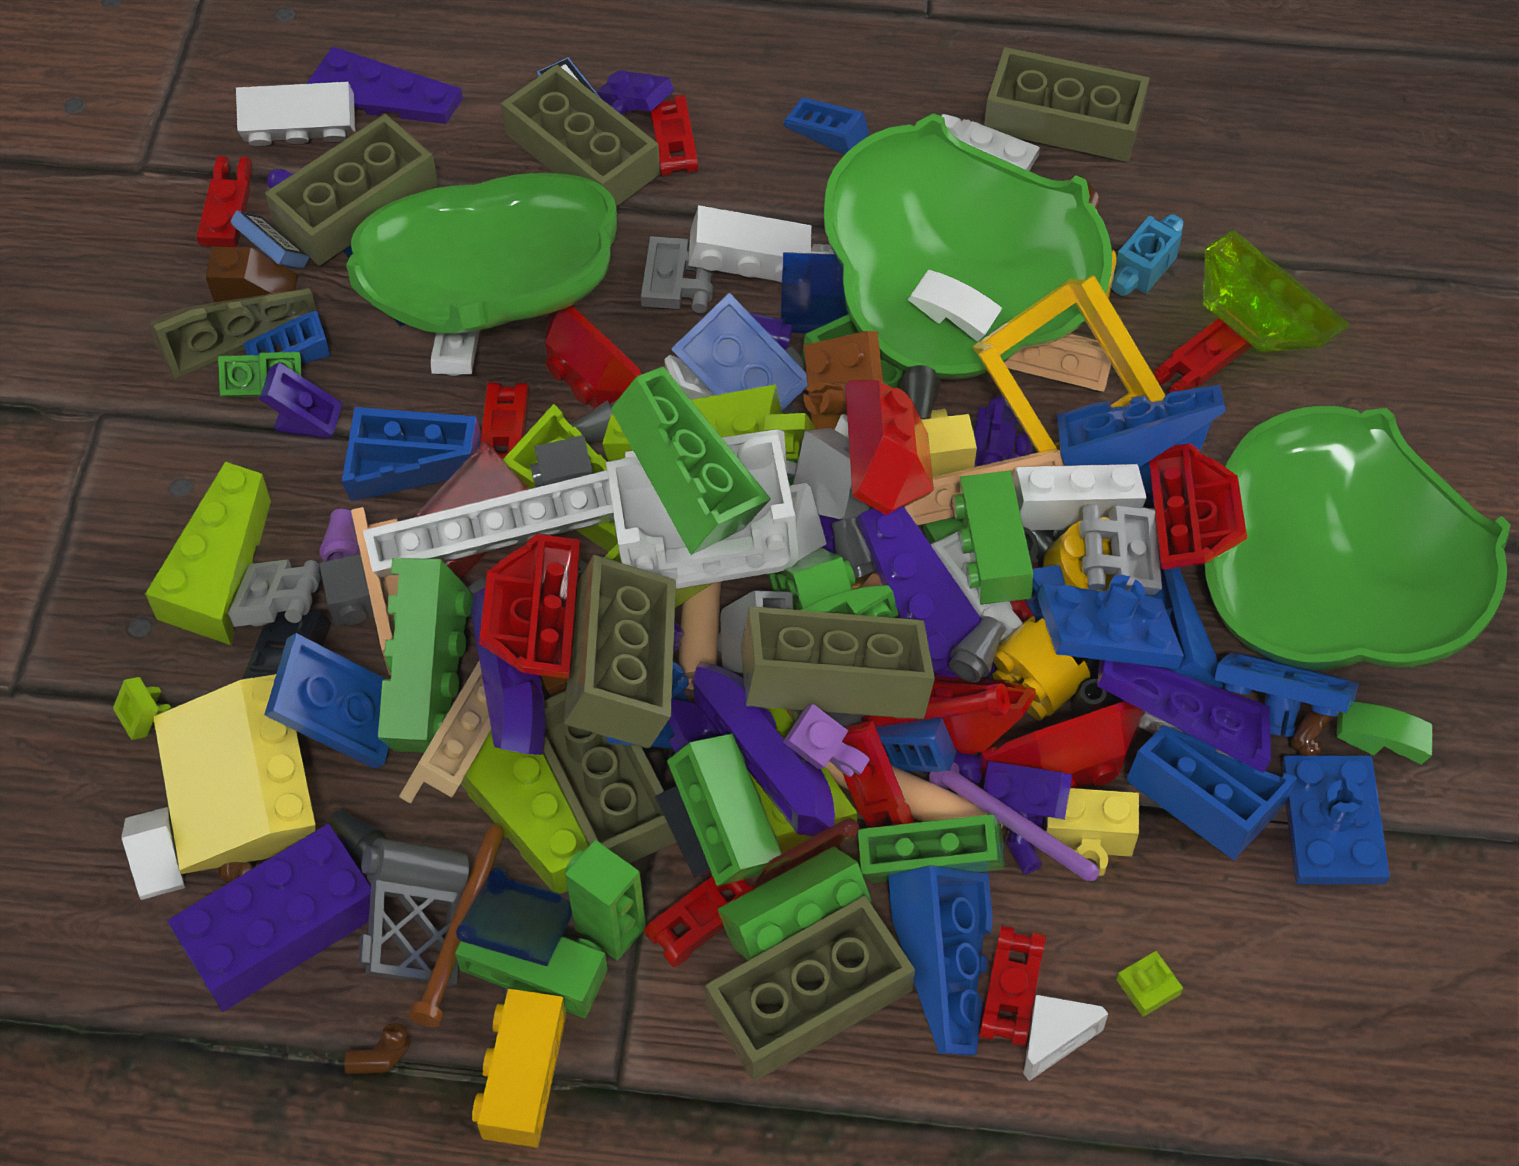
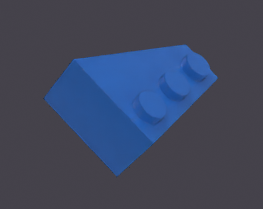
(405, 450)
(1208, 790)

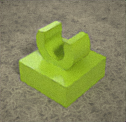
(794, 428)
(137, 706)
(1149, 983)

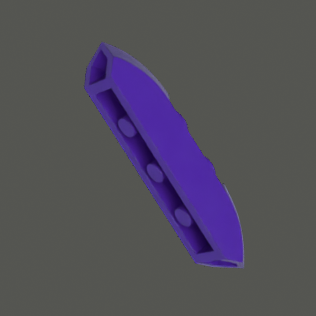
(512, 697)
(789, 782)

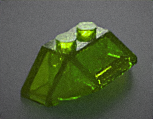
(1263, 299)

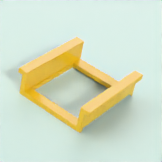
(1107, 330)

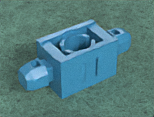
(1151, 237)

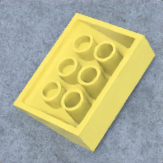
(232, 778)

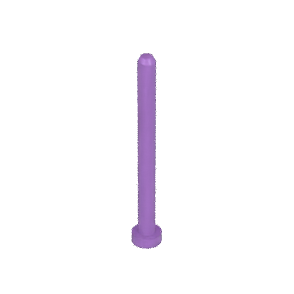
(1015, 822)

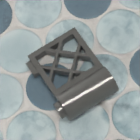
(409, 874)

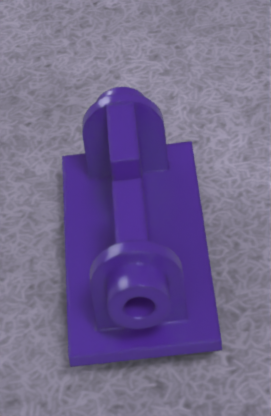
(995, 432)

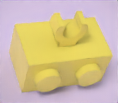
(950, 442)
(1098, 824)

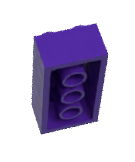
(274, 917)

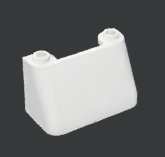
(654, 545)

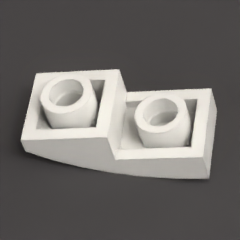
(947, 297)

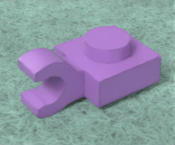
(819, 741)

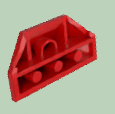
(586, 359)
(886, 446)
(1195, 507)
(533, 606)
(981, 729)
(1086, 746)

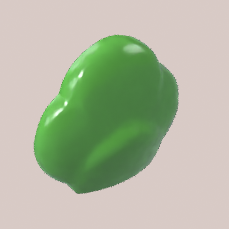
(936, 204)
(485, 251)
(1353, 547)

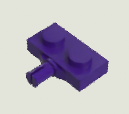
(635, 91)
(1028, 791)

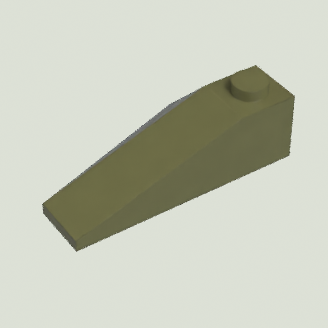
(202, 332)

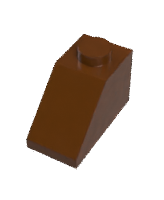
(245, 273)

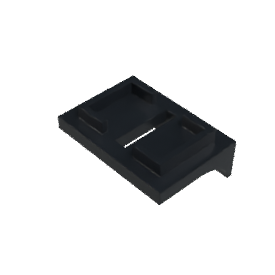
(266, 659)
(683, 832)

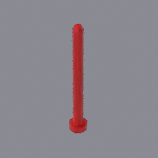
(994, 699)

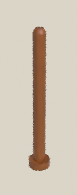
(427, 1010)

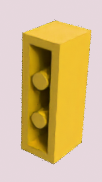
(520, 1068)

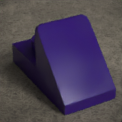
(300, 403)

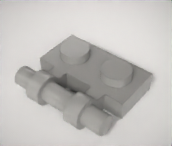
(665, 276)
(1132, 544)
(273, 589)

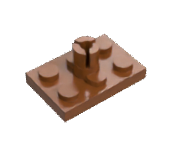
(831, 366)

